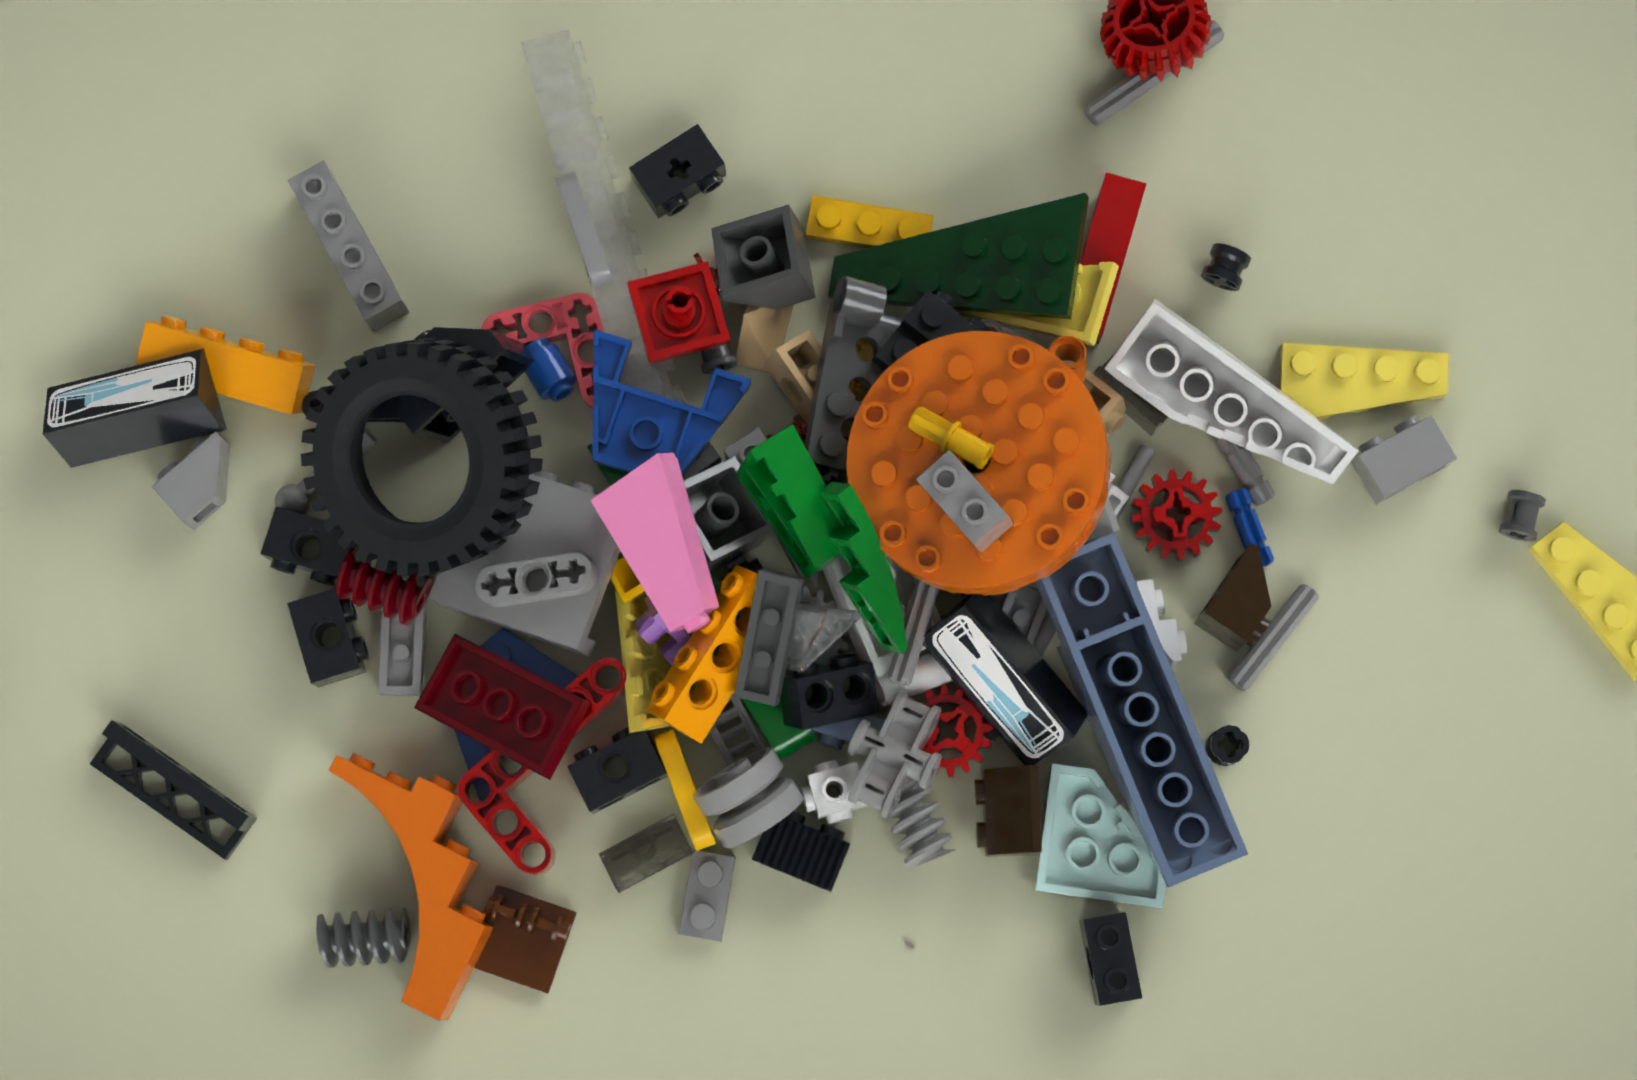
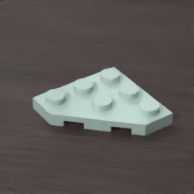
(1093, 844)

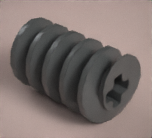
(363, 940)

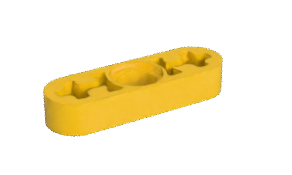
(683, 788)

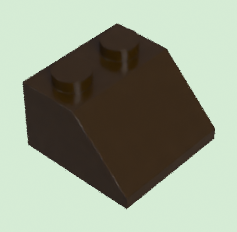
(1239, 603)
(1009, 811)

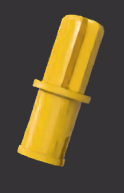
(951, 437)

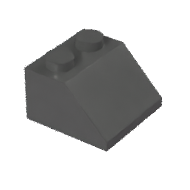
(764, 260)

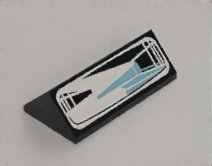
(133, 409)
(1005, 678)

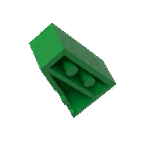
(788, 494)

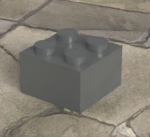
(725, 514)

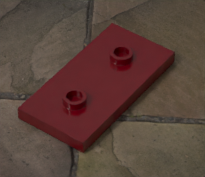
(502, 706)

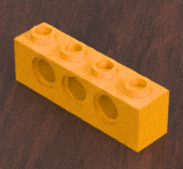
(694, 662)

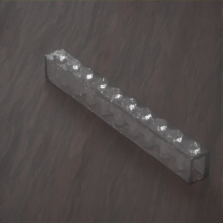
(577, 147)

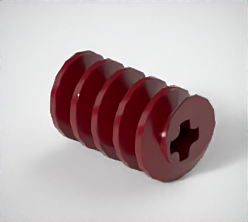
(381, 589)

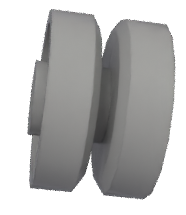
(748, 797)

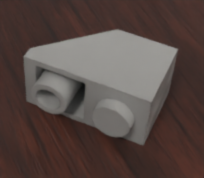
(198, 482)

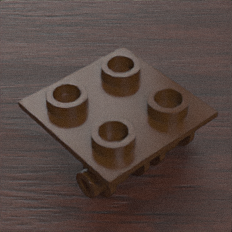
(525, 938)

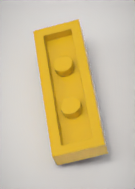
(862, 223)

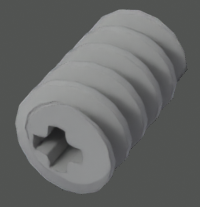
(919, 826)

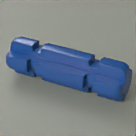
(1248, 523)

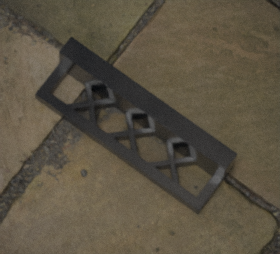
(182, 778)

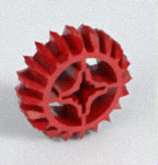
(1148, 35)

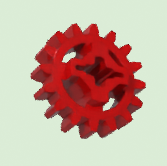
(1194, 513)
(962, 743)

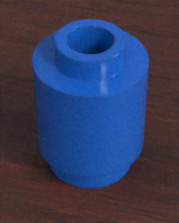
(550, 371)

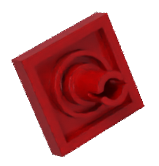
(678, 312)

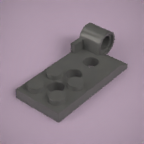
(851, 317)

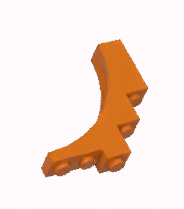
(448, 936)

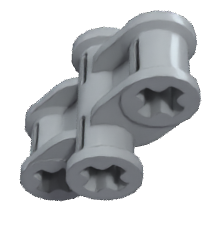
(894, 754)

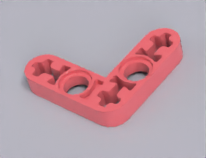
(562, 327)

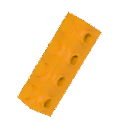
(236, 368)

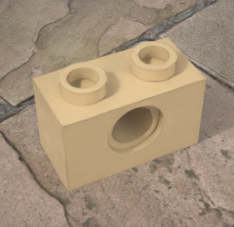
(795, 371)

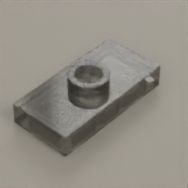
(646, 853)

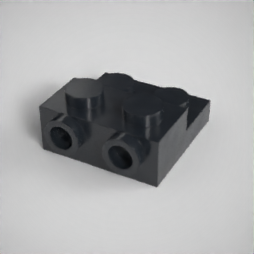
(929, 319)

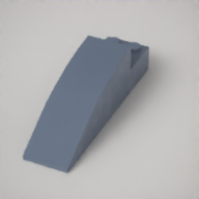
(1139, 712)

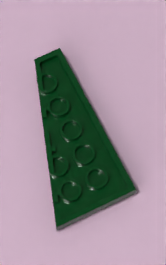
(995, 264)

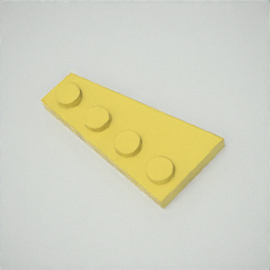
(1358, 379)
(1596, 587)
(643, 665)

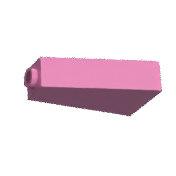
(660, 541)

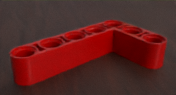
(502, 783)

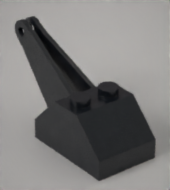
(427, 417)

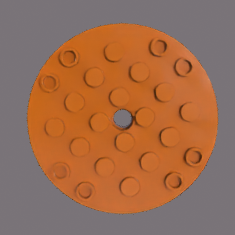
(1043, 470)

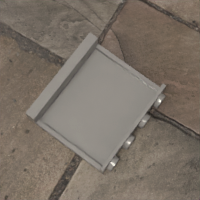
(556, 525)

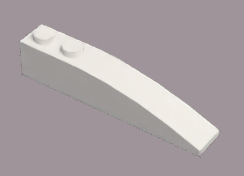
(1219, 394)

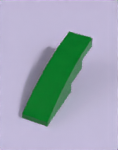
(870, 580)

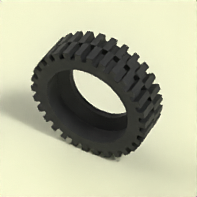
(494, 440)

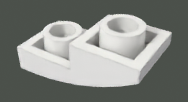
(1171, 638)

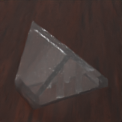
(816, 631)

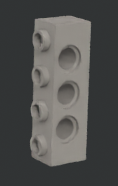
(348, 246)

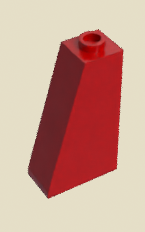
(1112, 227)

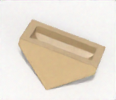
(761, 334)

